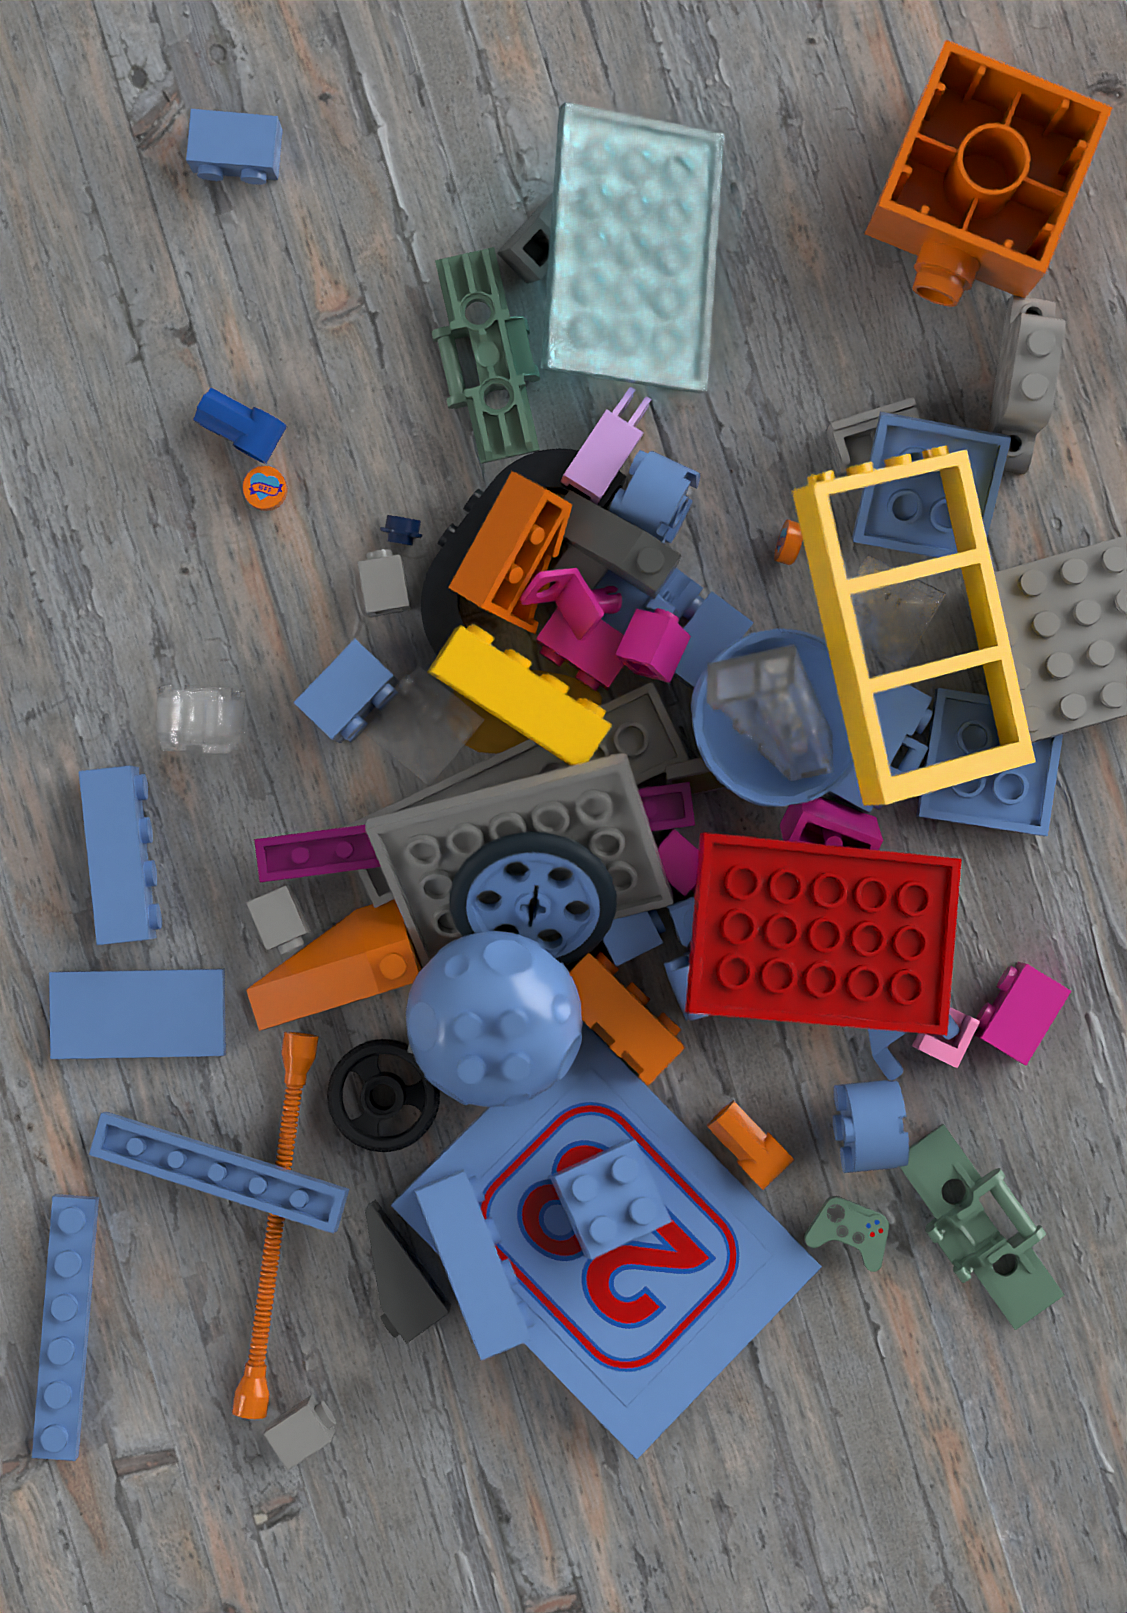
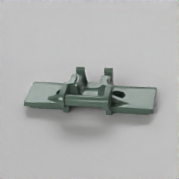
(499, 352)
(969, 1234)

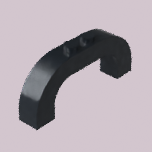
(439, 603)

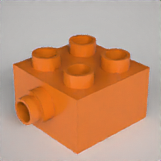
(986, 175)

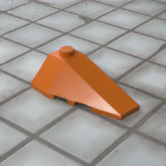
(347, 963)

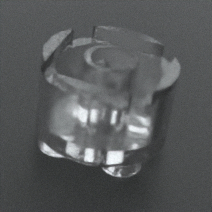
(200, 716)

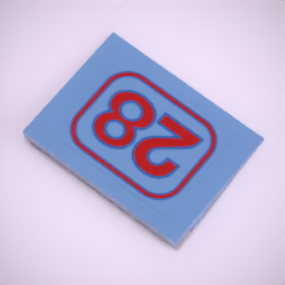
(658, 1314)

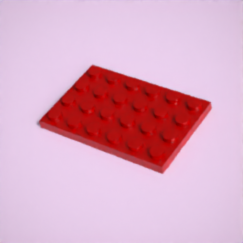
(823, 934)

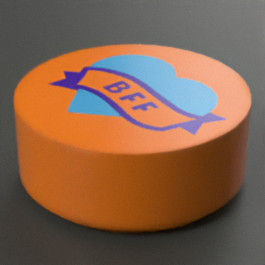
(265, 488)
(788, 543)

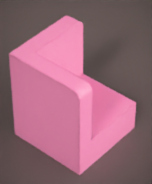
(950, 1050)

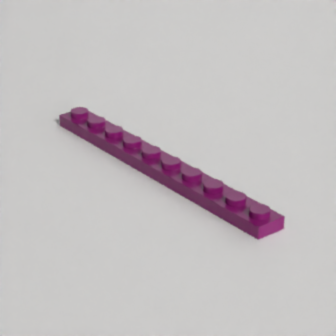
(352, 850)

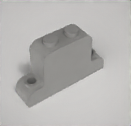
(1026, 376)

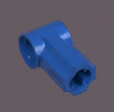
(249, 429)

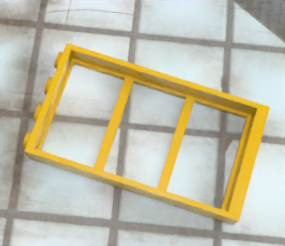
(844, 642)

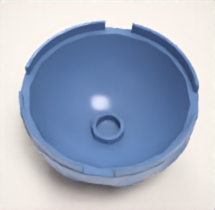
(736, 757)
(494, 1019)

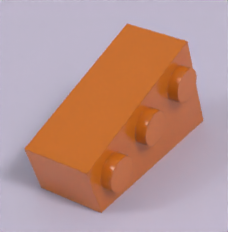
(512, 549)
(623, 1019)

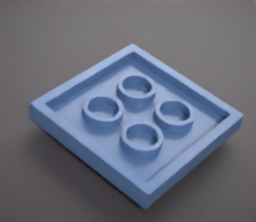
(913, 510)
(1007, 800)

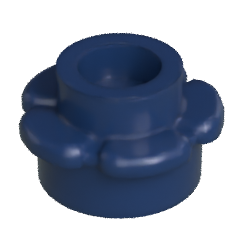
(401, 529)

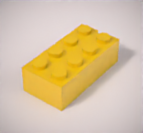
(519, 697)

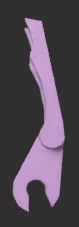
(606, 450)

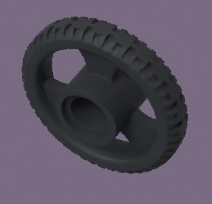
(364, 1129)

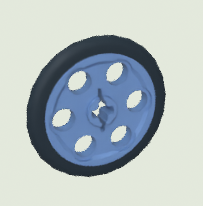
(541, 854)

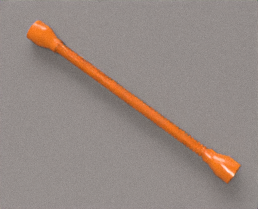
(252, 1392)

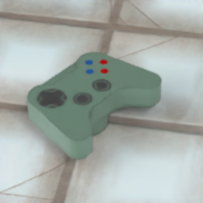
(852, 1225)

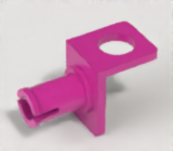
(577, 603)

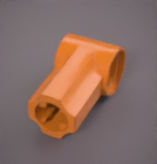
(757, 1152)

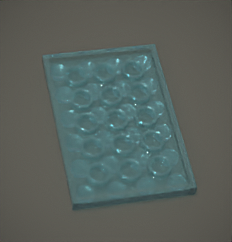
(632, 249)

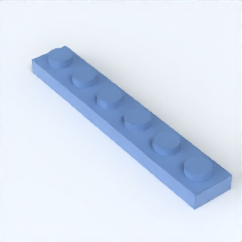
(219, 1172)
(65, 1327)

